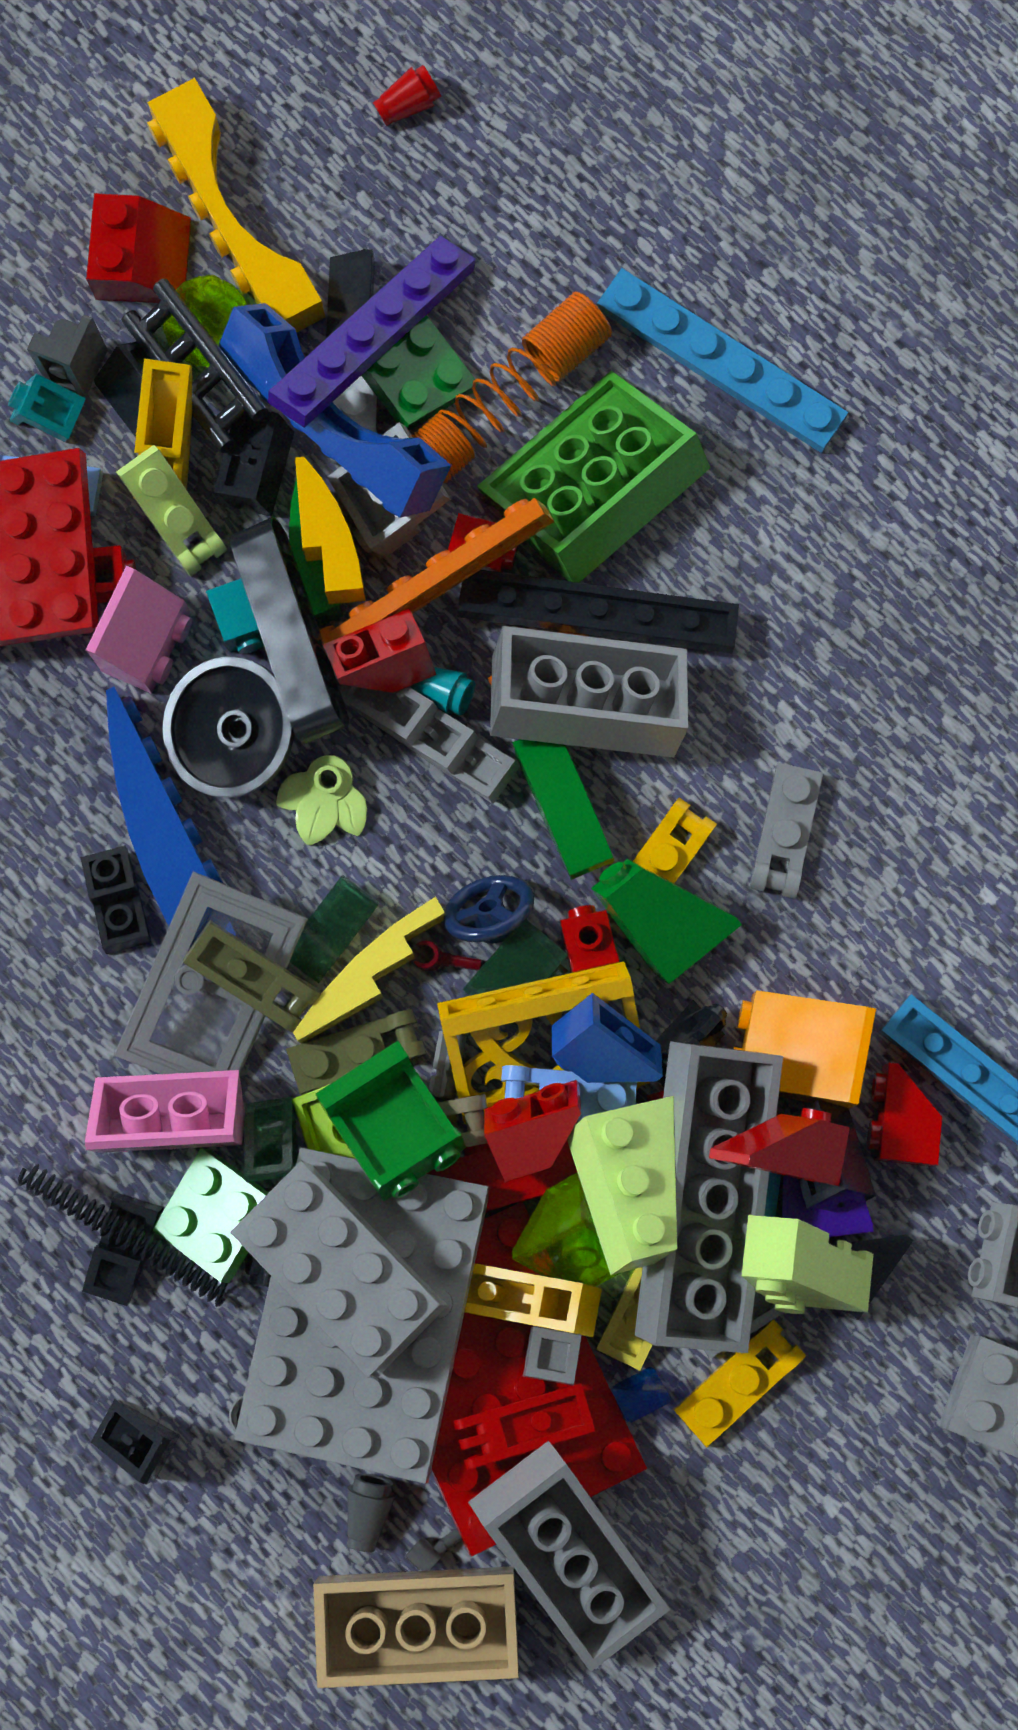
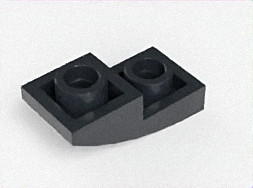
(115, 899)

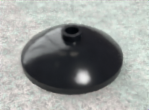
(204, 721)

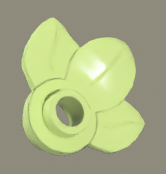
(320, 806)

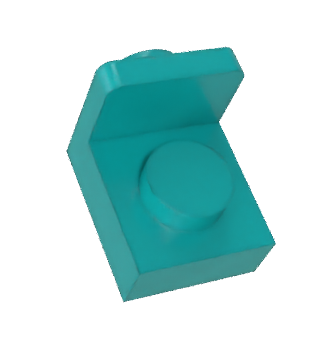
(46, 406)

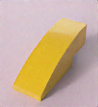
(166, 413)
(327, 537)

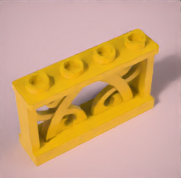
(548, 997)

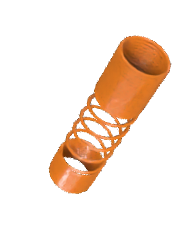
(555, 350)

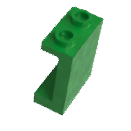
(391, 1122)

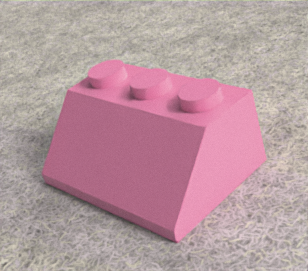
(166, 1112)

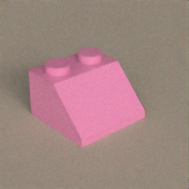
(139, 631)

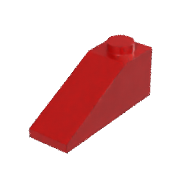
(791, 1147)

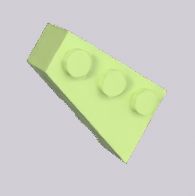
(629, 1181)

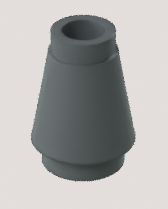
(368, 1509)

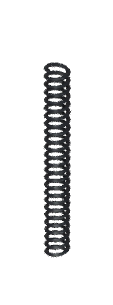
(127, 1238)

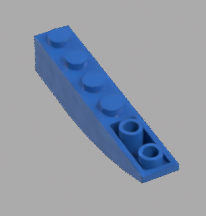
(157, 832)

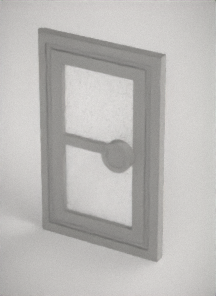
(182, 1016)

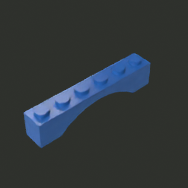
(396, 470)

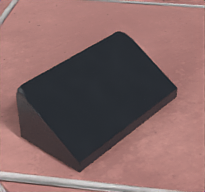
(349, 286)

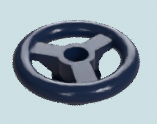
(489, 916)

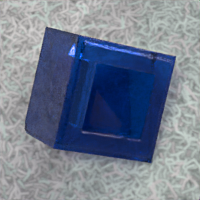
(640, 1394)

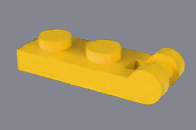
(665, 853)
(738, 1384)

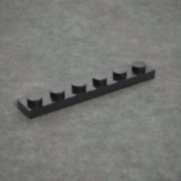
(599, 610)

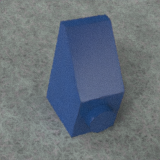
(604, 1045)

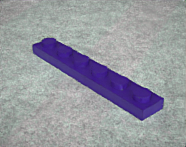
(371, 331)

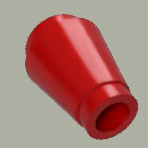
(407, 96)

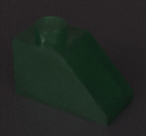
(520, 959)

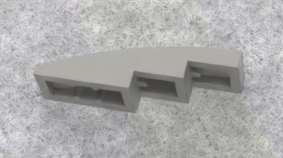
(435, 737)

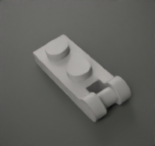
(786, 828)

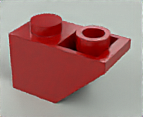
(382, 655)
(906, 1121)
(532, 1129)

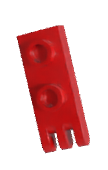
(526, 1425)

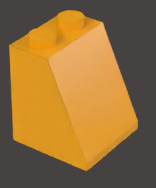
(819, 1041)

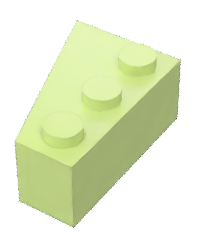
(800, 1268)

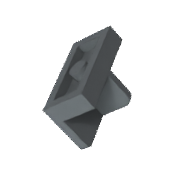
(70, 354)

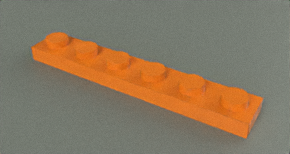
(449, 568)

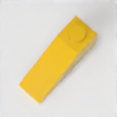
(533, 1300)

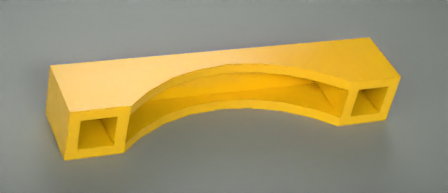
(192, 133)

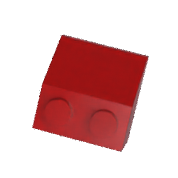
(135, 247)

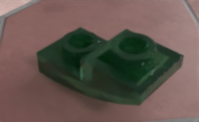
(332, 928)

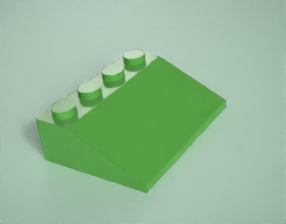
(599, 473)

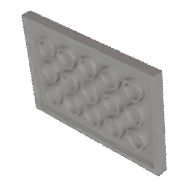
(312, 1397)

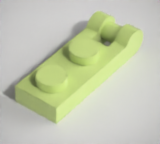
(170, 509)

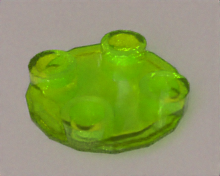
(212, 303)

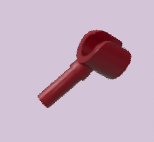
(446, 959)

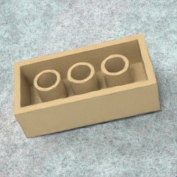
(415, 1627)

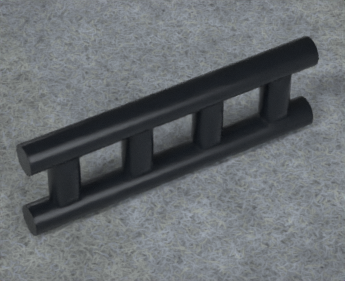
(219, 369)

